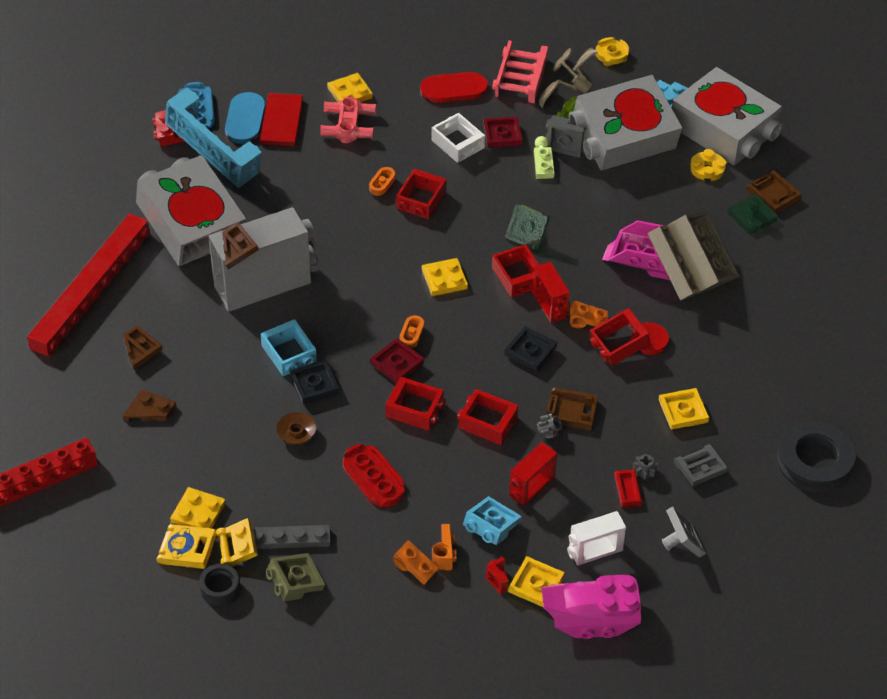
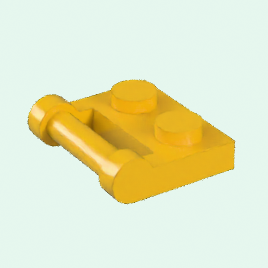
(243, 542)

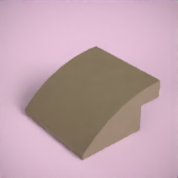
(693, 254)

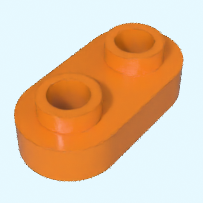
(382, 181)
(410, 334)

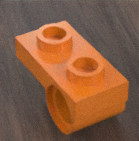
(586, 314)
(444, 549)
(414, 561)

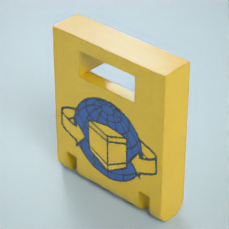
(181, 546)

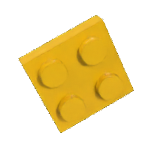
(350, 87)
(444, 277)
(683, 408)
(198, 509)
(531, 578)

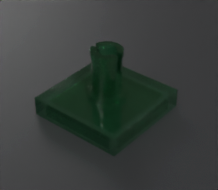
(752, 214)
(527, 226)

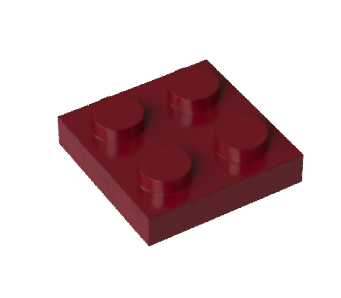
(502, 131)
(396, 360)

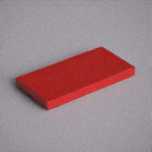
(281, 119)

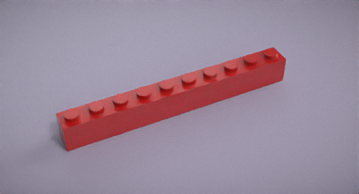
(88, 285)

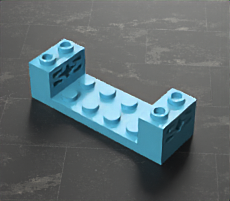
(183, 120)

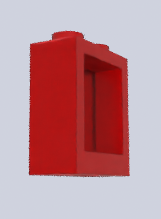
(419, 179)
(503, 259)
(550, 292)
(614, 324)
(410, 416)
(484, 429)
(532, 474)

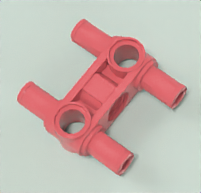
(349, 111)

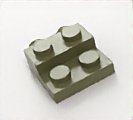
(294, 576)

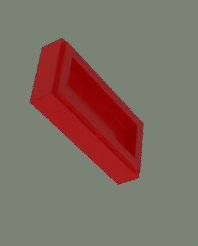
(628, 488)

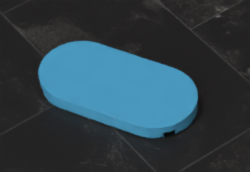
(206, 110)
(245, 117)

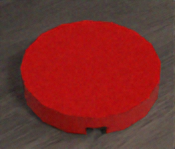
(658, 338)

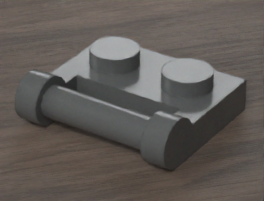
(703, 469)

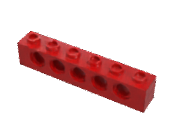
(46, 471)

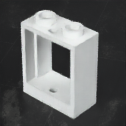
(463, 150)
(596, 538)

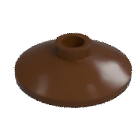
(296, 428)

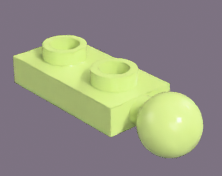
(543, 159)

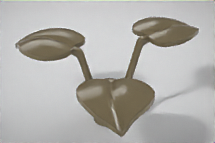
(579, 81)

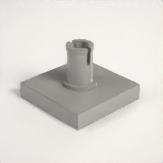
(683, 533)

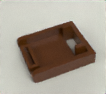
(772, 190)
(569, 408)

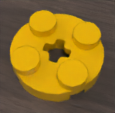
(619, 49)
(710, 158)

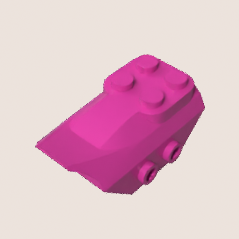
(636, 249)
(594, 607)

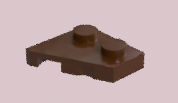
(237, 245)
(140, 346)
(149, 407)

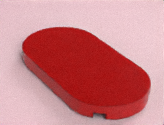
(453, 87)
(373, 475)

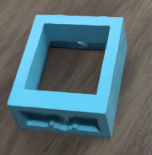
(288, 331)

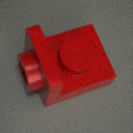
(496, 576)

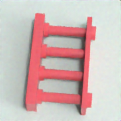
(533, 79)

